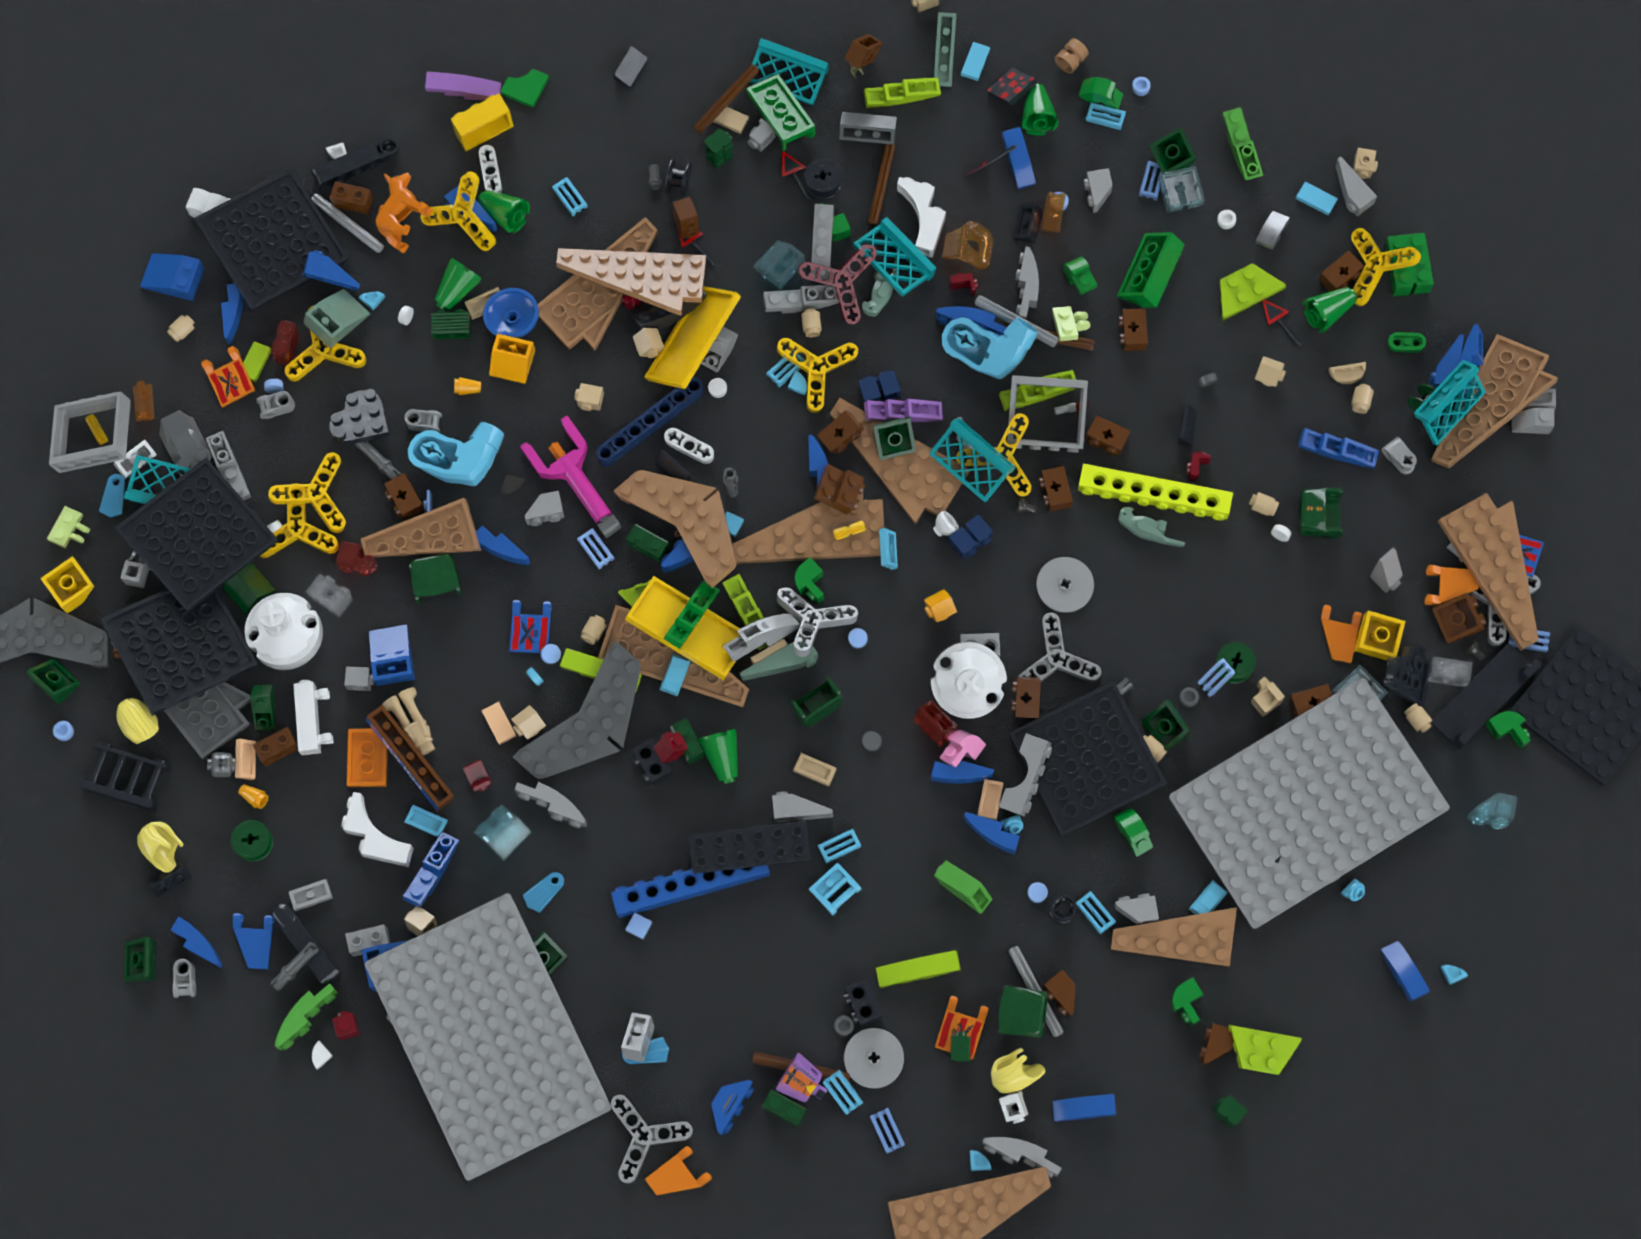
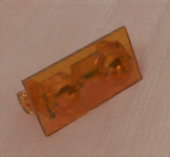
(143, 401)

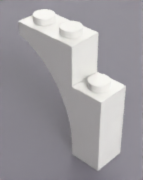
(930, 219)
(375, 844)

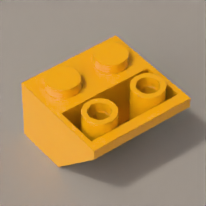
(511, 358)

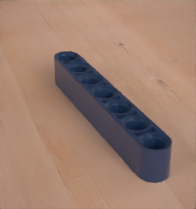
(647, 429)

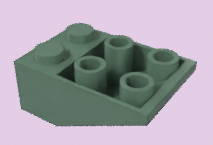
(335, 317)

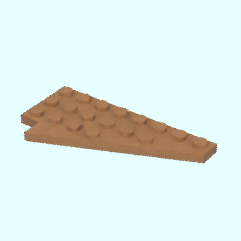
(1511, 381)
(812, 535)
(655, 658)
(967, 1209)

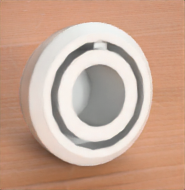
(945, 524)

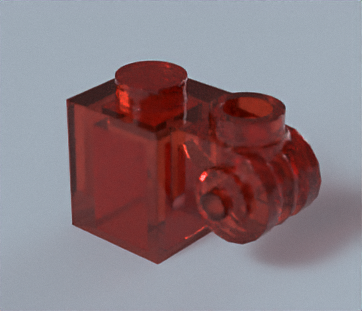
(350, 559)

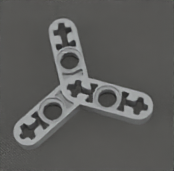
(1490, 611)
(818, 615)
(1058, 649)
(642, 1145)

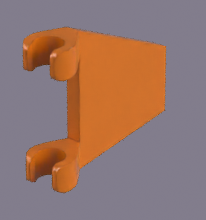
(1452, 584)
(1340, 636)
(675, 1176)

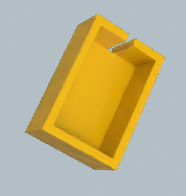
(482, 122)

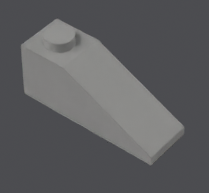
(1356, 193)
(1387, 572)
(794, 808)

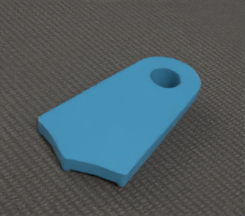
(113, 497)
(543, 892)
(656, 1052)

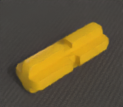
(96, 429)
(853, 529)

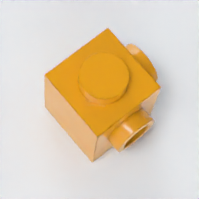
(939, 606)

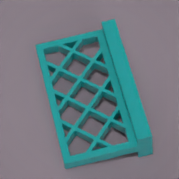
(797, 59)
(905, 250)
(1444, 397)
(981, 446)
(141, 496)

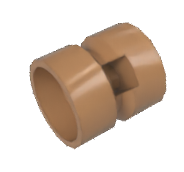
(1072, 54)

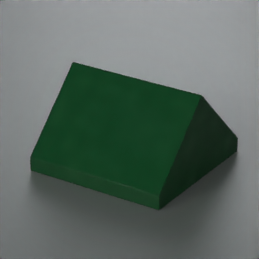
(1173, 151)
(894, 438)
(248, 588)
(54, 680)
(1166, 725)
(549, 952)
(140, 960)

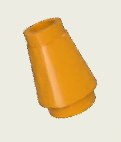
(466, 386)
(254, 796)

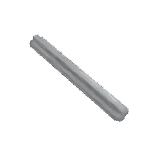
(347, 223)
(1008, 316)
(1032, 984)

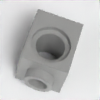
(358, 678)

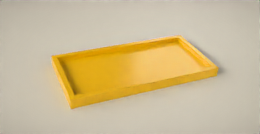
(692, 339)
(657, 612)

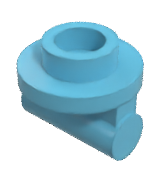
(1012, 824)
(1354, 890)

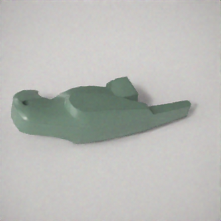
(880, 295)
(1146, 527)

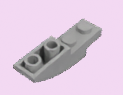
(1028, 283)
(800, 300)
(227, 463)
(762, 631)
(559, 806)
(1014, 1149)

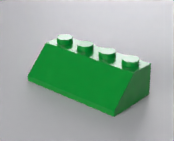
(1151, 269)

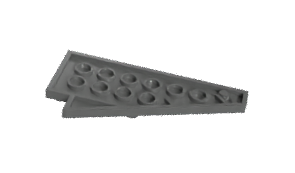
(210, 717)

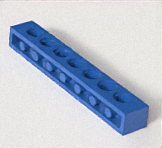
(682, 892)

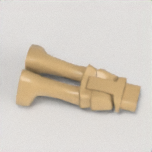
(416, 731)

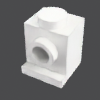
(1007, 1106)

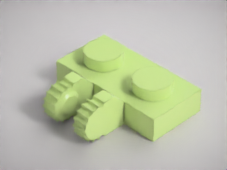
(1066, 325)
(65, 527)

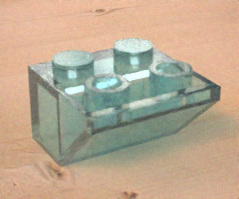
(780, 263)
(1496, 811)
(502, 832)

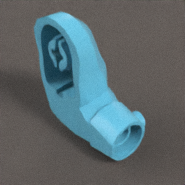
(986, 350)
(454, 460)

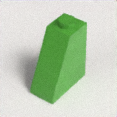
(963, 886)

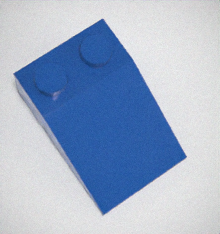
(173, 275)

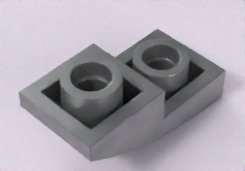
(1272, 230)

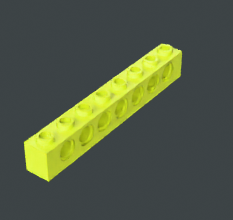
(1164, 487)

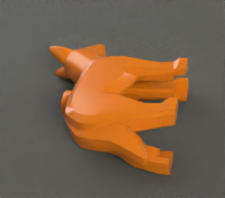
(397, 208)

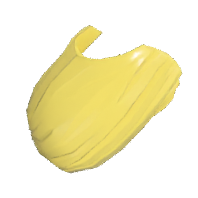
(136, 720)
(158, 845)
(1011, 1075)

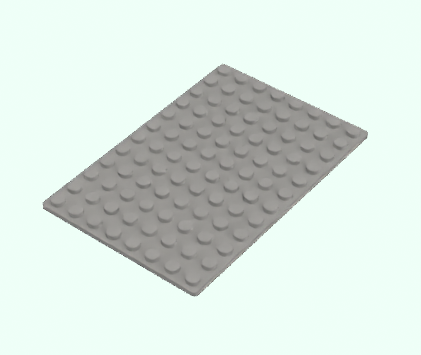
(1315, 794)
(488, 1036)

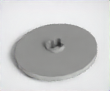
(1072, 572)
(865, 1071)

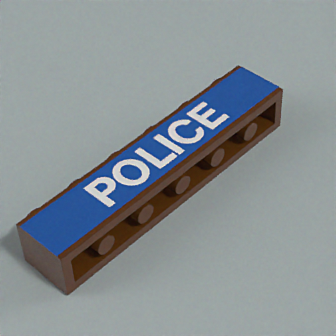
(409, 758)

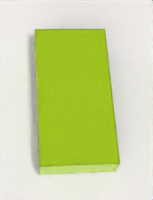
(256, 360)

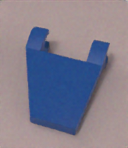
(254, 942)

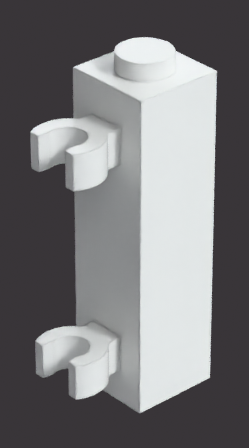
(307, 717)

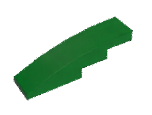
(691, 614)

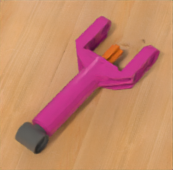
(569, 468)

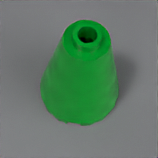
(1038, 112)
(505, 209)
(455, 285)
(1327, 308)
(722, 754)

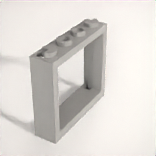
(1050, 382)
(67, 462)

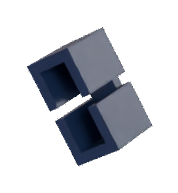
(888, 385)
(968, 539)

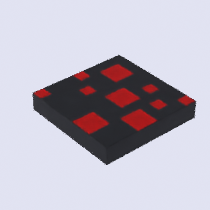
(1011, 86)

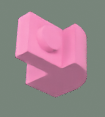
(962, 745)

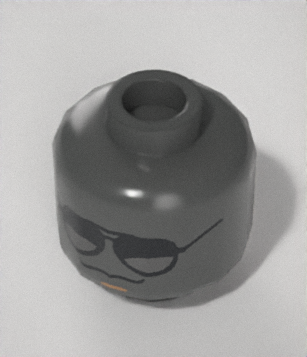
(221, 764)

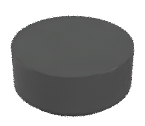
(1207, 380)
(1189, 697)
(871, 741)
(844, 1025)

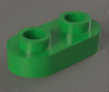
(1406, 341)

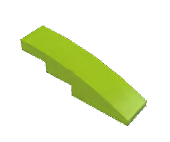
(901, 93)
(1032, 394)
(743, 602)
(583, 664)
(918, 968)

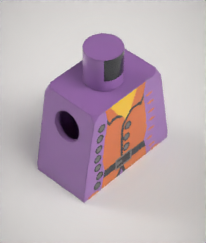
(801, 1080)

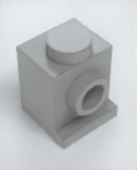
(761, 136)

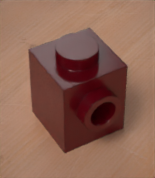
(670, 747)
(346, 1025)

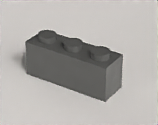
(867, 128)

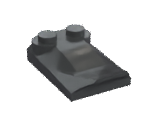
(184, 440)

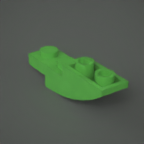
(1241, 145)
(296, 1022)

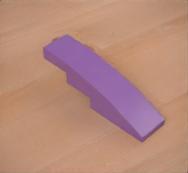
(461, 85)
(894, 409)

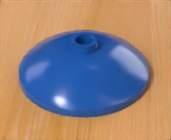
(507, 305)

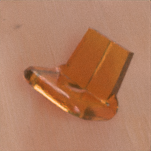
(957, 245)

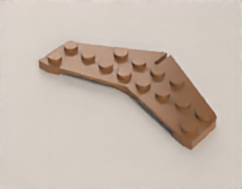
(695, 513)

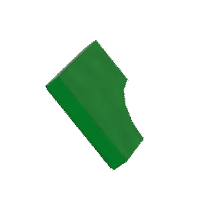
(525, 88)

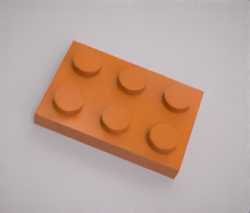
(366, 759)

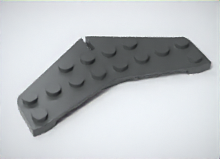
(51, 634)
(585, 734)

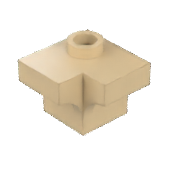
(1267, 698)

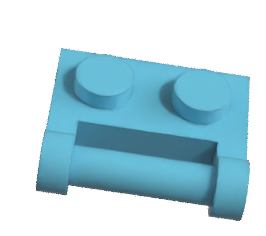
(832, 882)

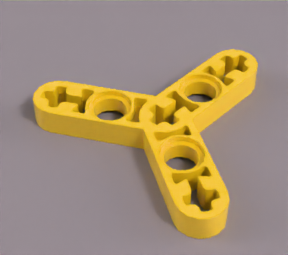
(467, 207)
(1384, 265)
(318, 357)
(808, 364)
(1013, 423)
(316, 501)
(302, 533)

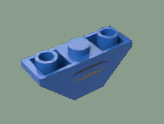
(729, 1103)

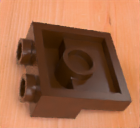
(839, 489)
(1459, 618)

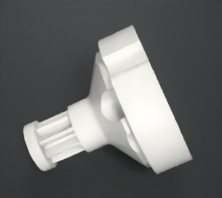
(283, 631)
(968, 680)

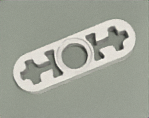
(492, 163)
(686, 438)

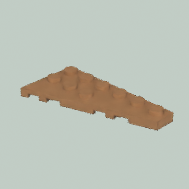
(434, 532)
(1189, 938)

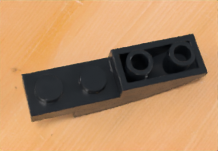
(663, 318)

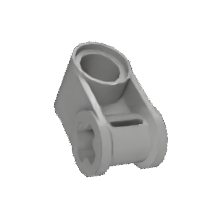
(271, 404)
(426, 420)
(1398, 453)
(184, 980)

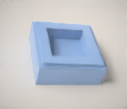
(638, 926)

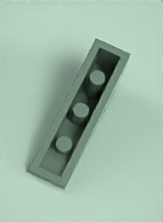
(945, 48)
(779, 662)

